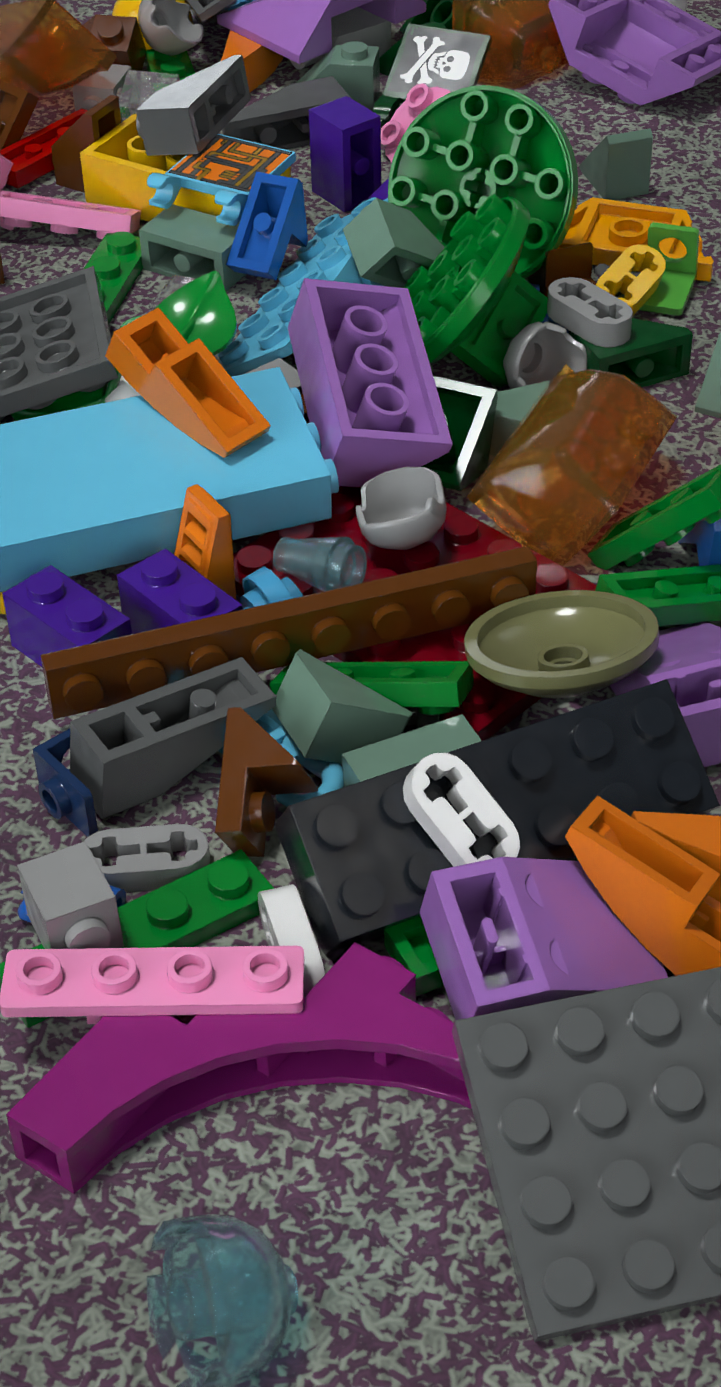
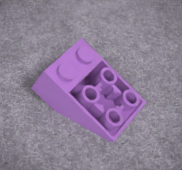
(692, 665)
(526, 935)

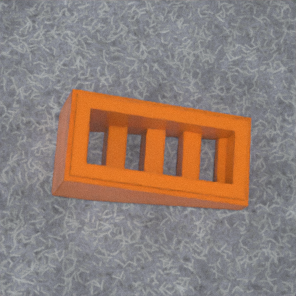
(206, 539)

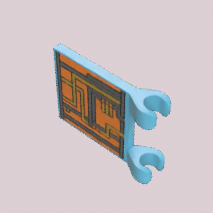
(223, 170)

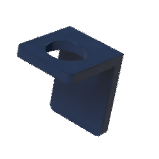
(60, 789)

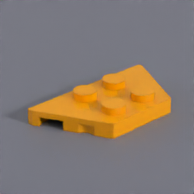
(619, 224)

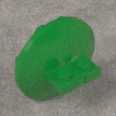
(481, 146)
(472, 295)

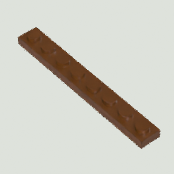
(272, 633)

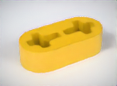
(635, 289)

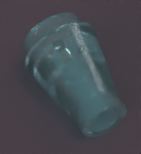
(321, 562)

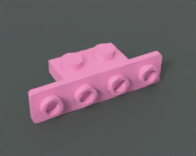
(153, 982)

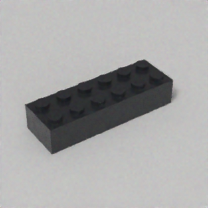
(369, 860)

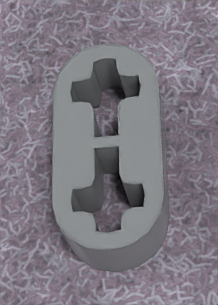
(589, 312)
(147, 854)

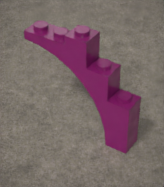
(154, 1069)

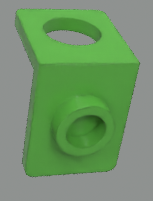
(679, 273)

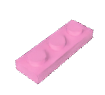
(66, 215)

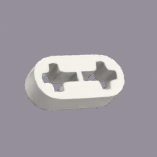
(469, 799)
(288, 925)

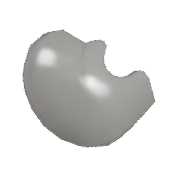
(168, 27)
(540, 353)
(402, 508)

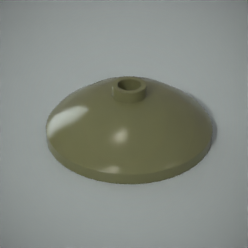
(562, 642)

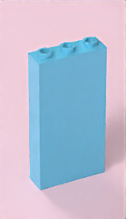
(114, 477)

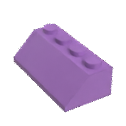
(366, 378)

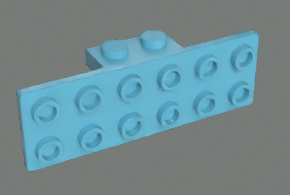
(266, 333)

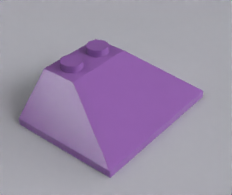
(303, 27)
(637, 46)

